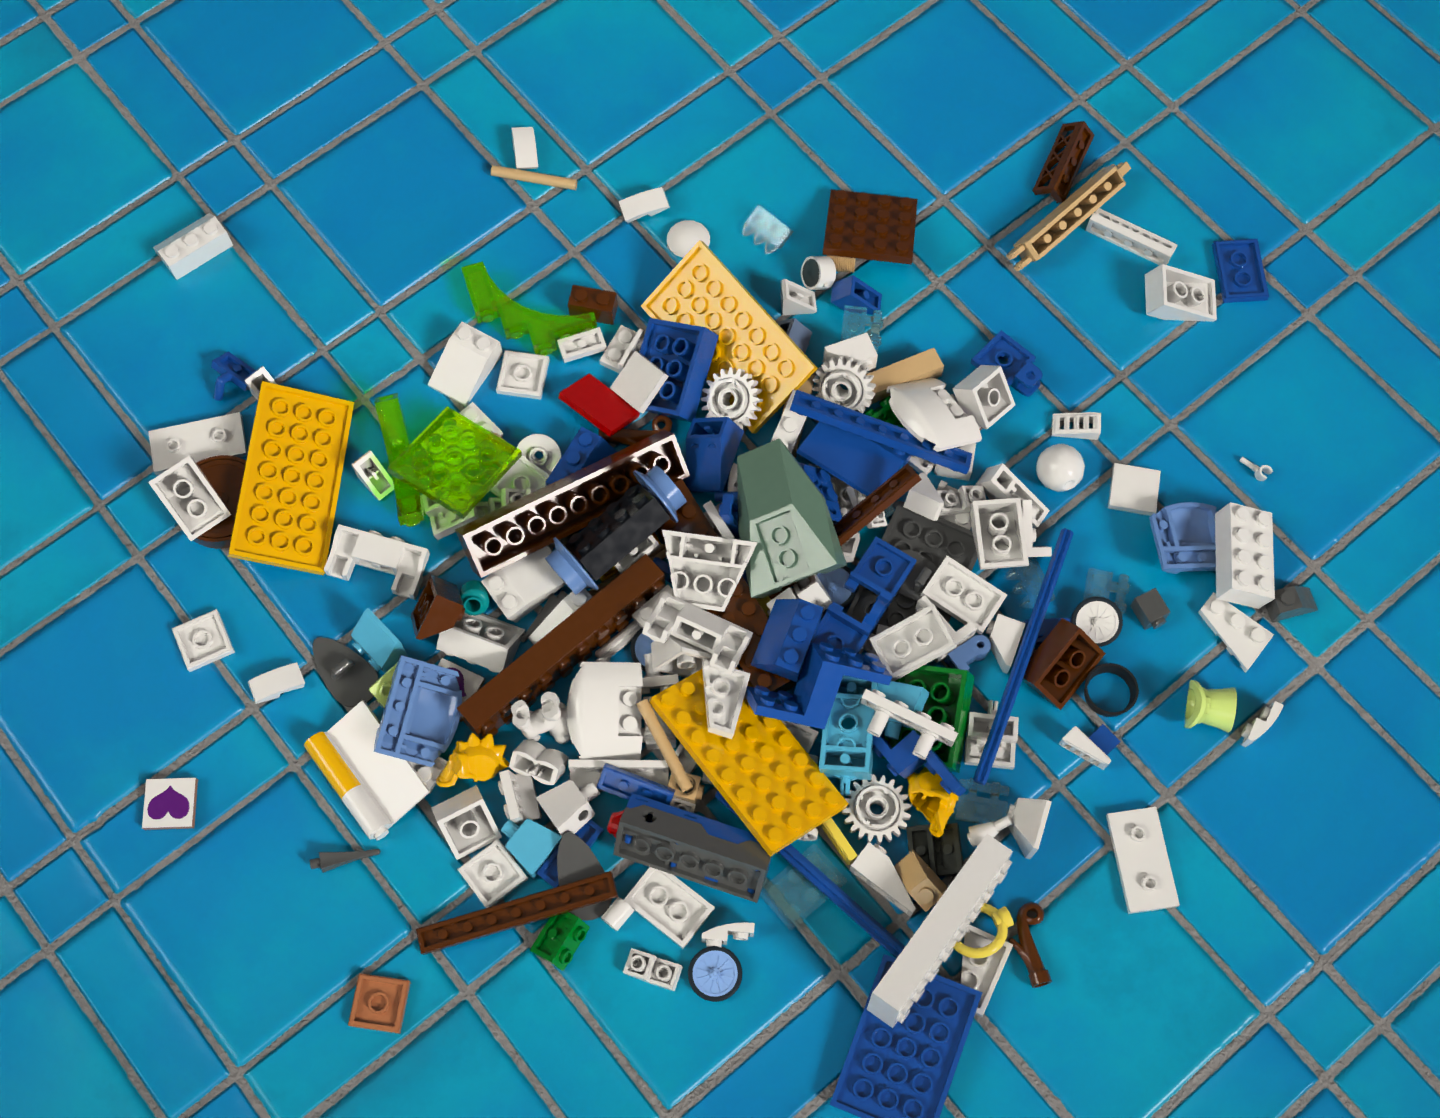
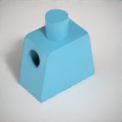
(909, 694)
(530, 844)

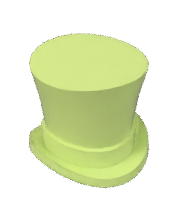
(1210, 706)

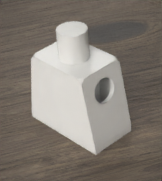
(568, 806)

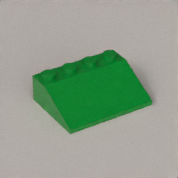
(947, 702)

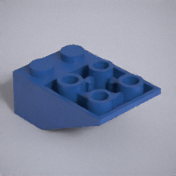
(711, 452)

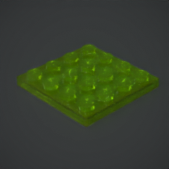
(454, 462)

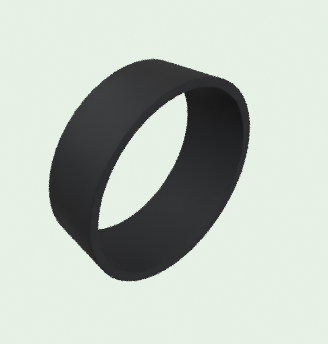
(1122, 672)

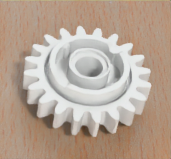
(849, 374)
(745, 396)
(876, 824)

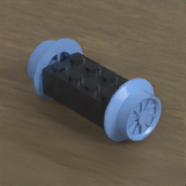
(617, 530)

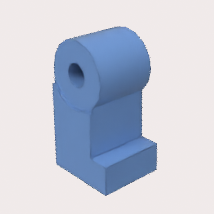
(970, 651)

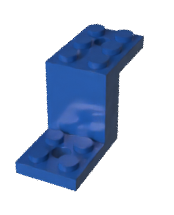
(817, 685)

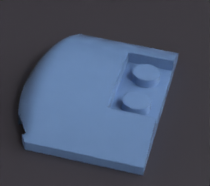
(1185, 537)
(419, 712)

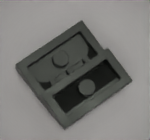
(940, 853)

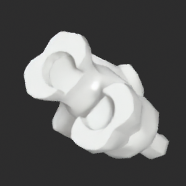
(549, 717)

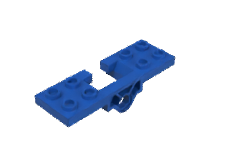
(882, 572)

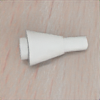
(979, 831)

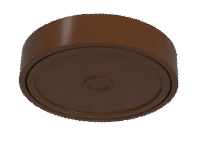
(226, 477)

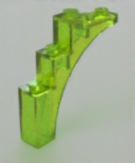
(518, 320)
(397, 439)

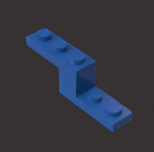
(905, 763)

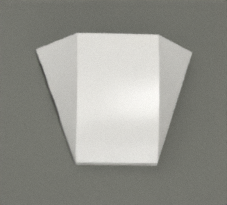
(706, 567)

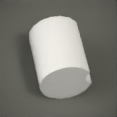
(617, 914)

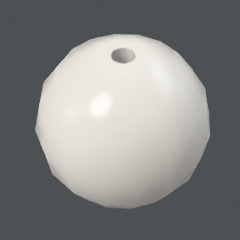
(1060, 467)

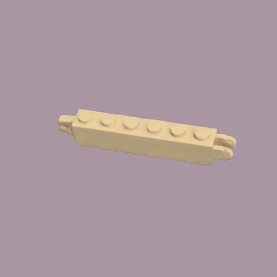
(1069, 214)

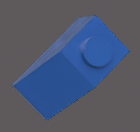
(855, 292)

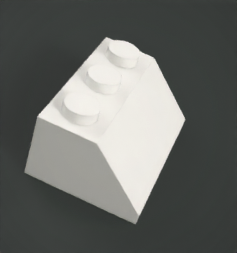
(193, 246)
(482, 641)

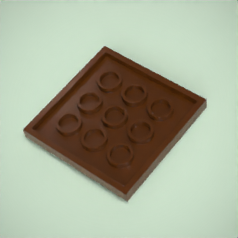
(870, 226)

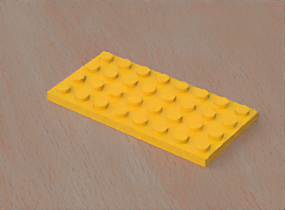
(749, 339)
(291, 479)
(757, 772)

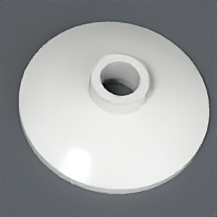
(544, 444)

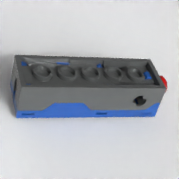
(690, 847)

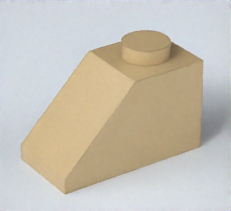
(920, 880)

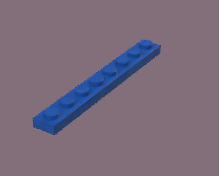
(878, 431)

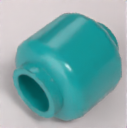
(474, 597)

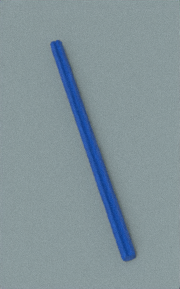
(1023, 657)
(836, 895)

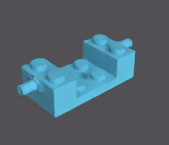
(848, 752)

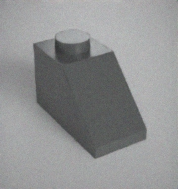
(1290, 603)

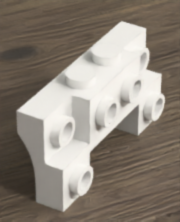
(378, 553)
(700, 629)

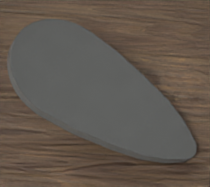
(918, 577)
(344, 672)
(576, 863)

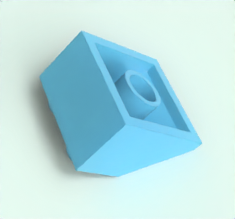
(377, 642)

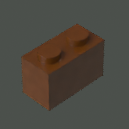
(588, 300)

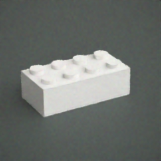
(1244, 555)

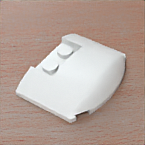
(933, 414)
(604, 711)

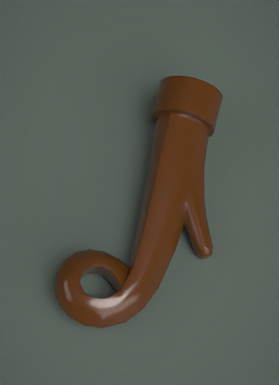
(632, 436)
(1027, 950)

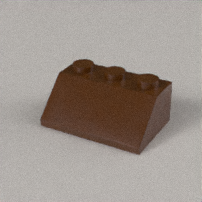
(437, 608)
(1062, 663)

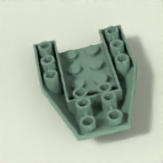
(786, 518)

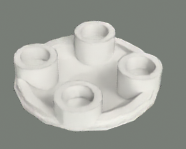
(685, 235)

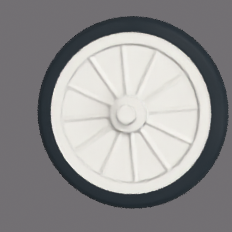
(1098, 619)

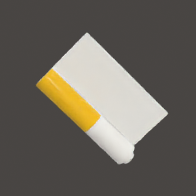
(370, 784)

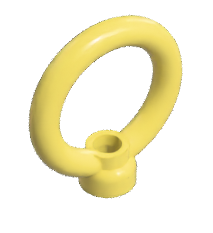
(1002, 920)

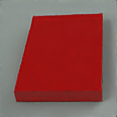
(599, 405)

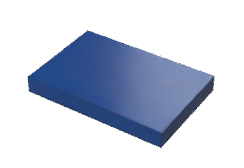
(1240, 270)

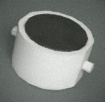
(818, 272)

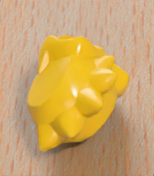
(473, 760)
(931, 799)

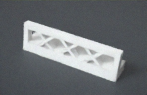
(1131, 237)
(588, 771)

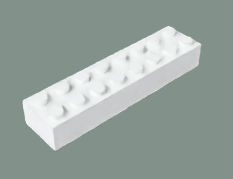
(940, 932)

